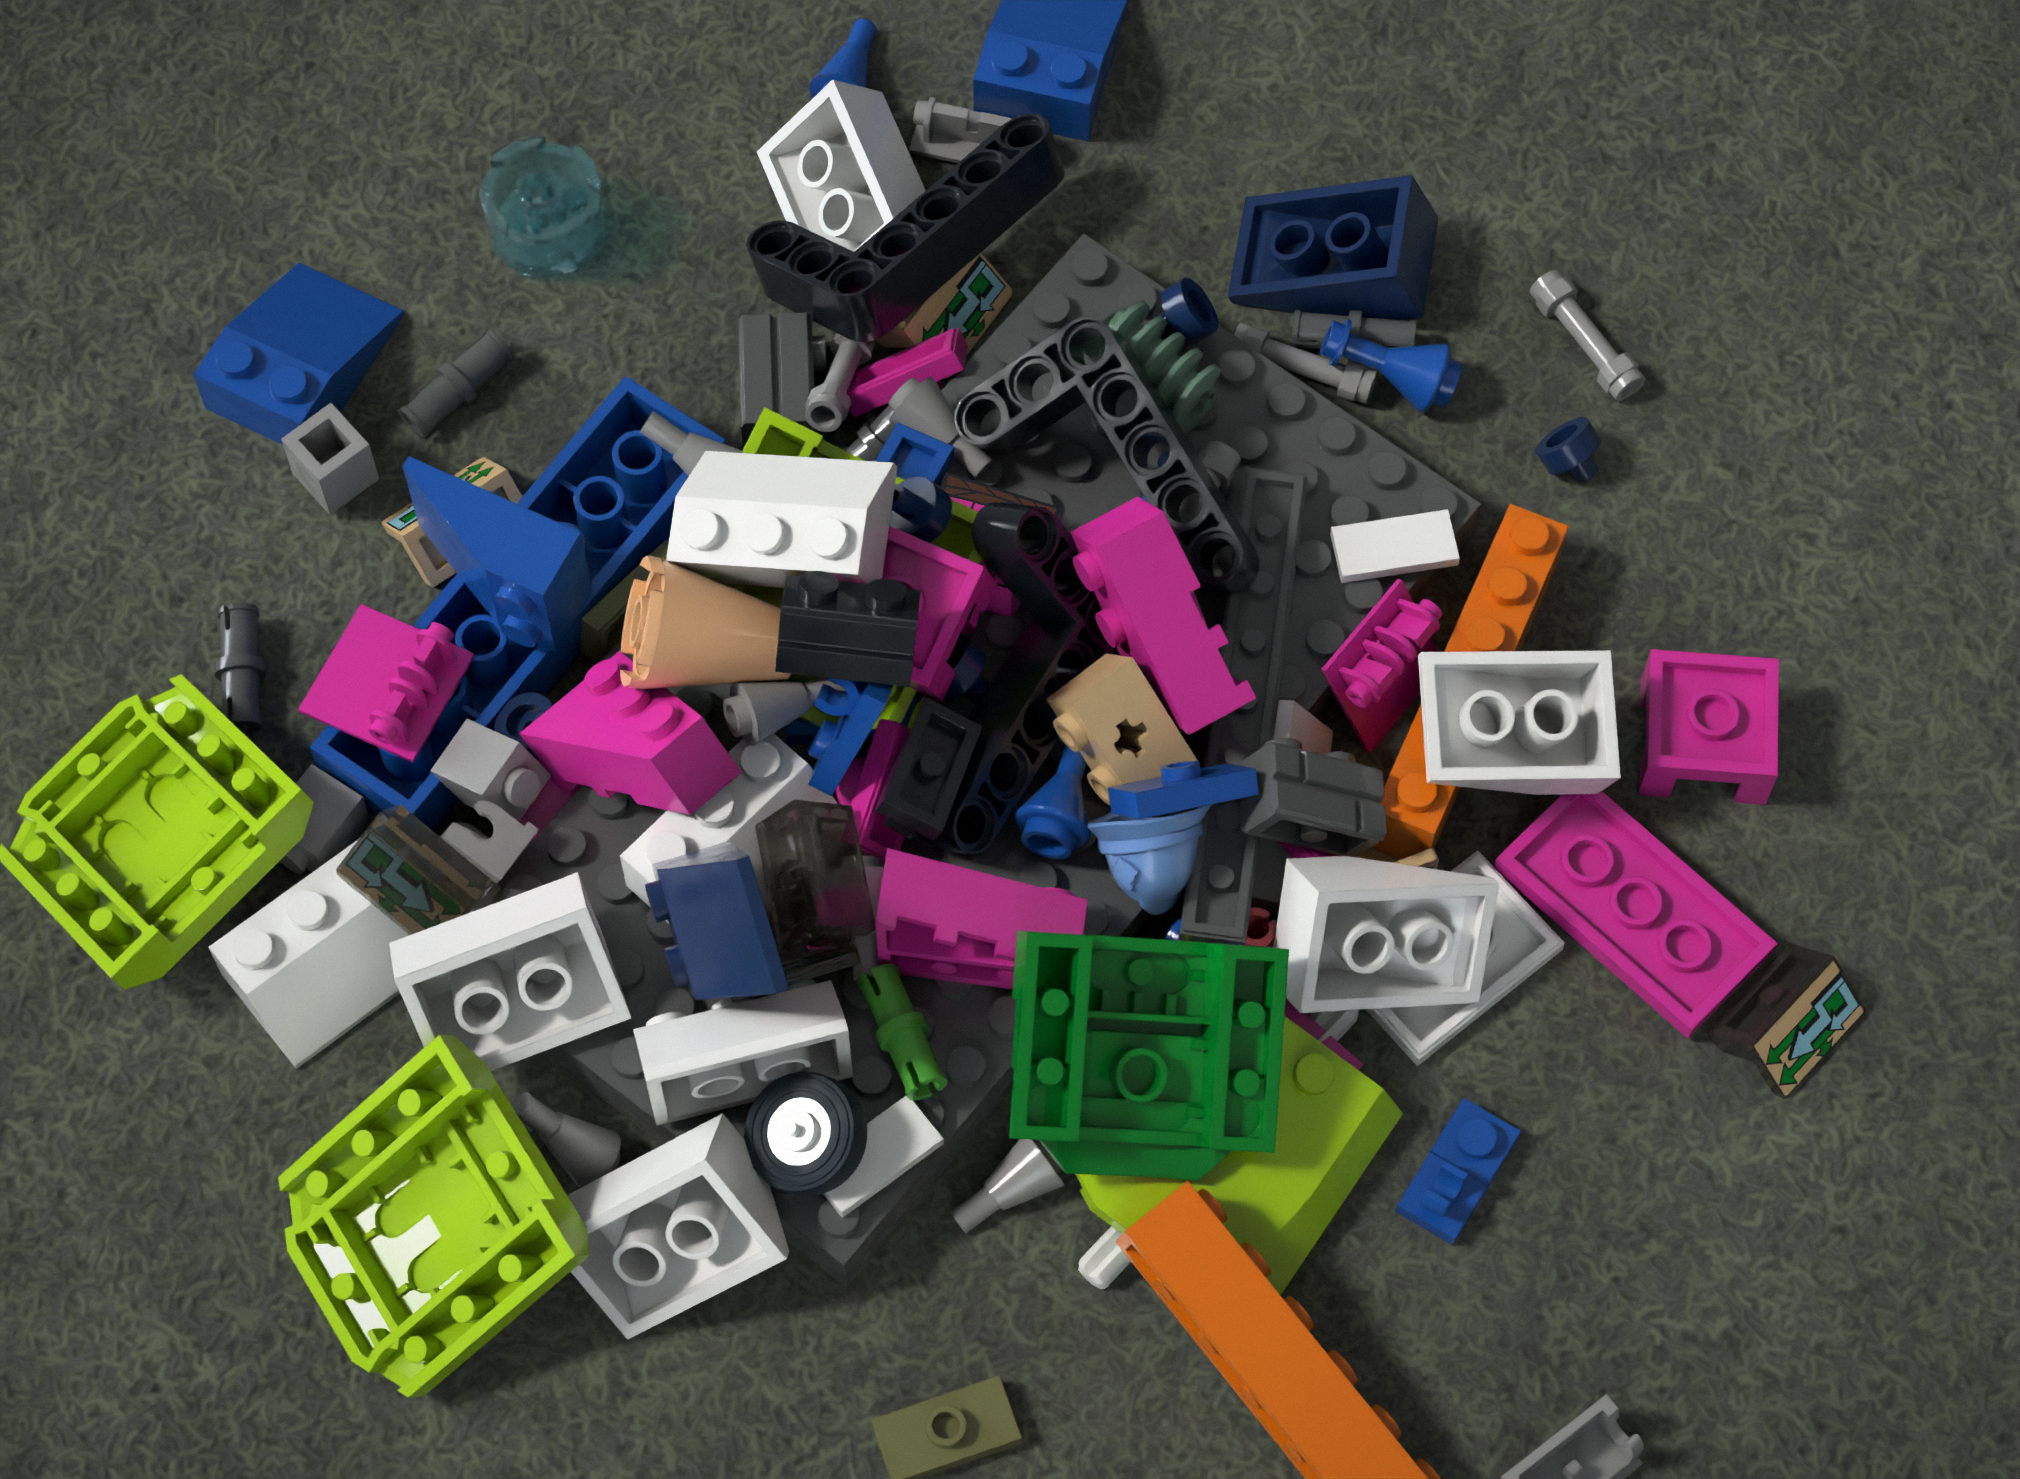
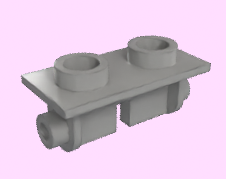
(950, 130)

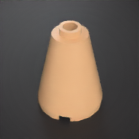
(696, 631)

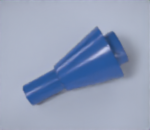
(850, 61)

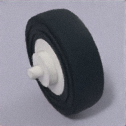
(806, 1133)

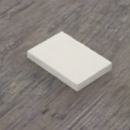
(1516, 950)

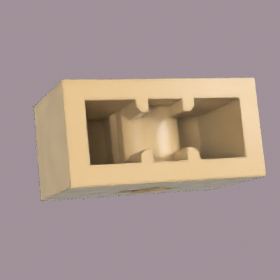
(1109, 695)

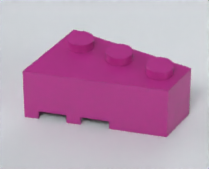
(1154, 615)
(630, 743)
(962, 921)

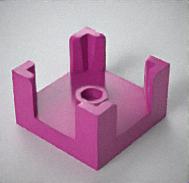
(947, 596)
(1710, 722)

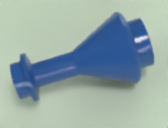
(1419, 372)
(1056, 815)

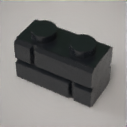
(847, 629)

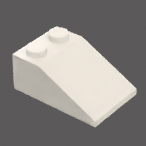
(1520, 720)
(1382, 934)

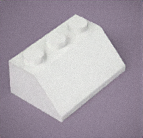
(841, 165)
(782, 516)
(768, 781)
(311, 962)
(512, 975)
(740, 1048)
(677, 1227)

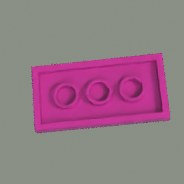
(1636, 907)

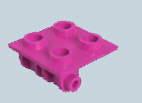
(1378, 663)
(387, 682)

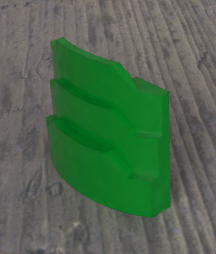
(1146, 1051)

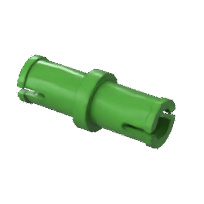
(902, 1032)

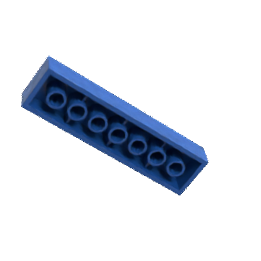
(622, 500)

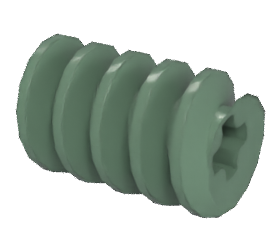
(1175, 377)

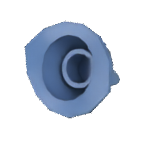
(1151, 854)

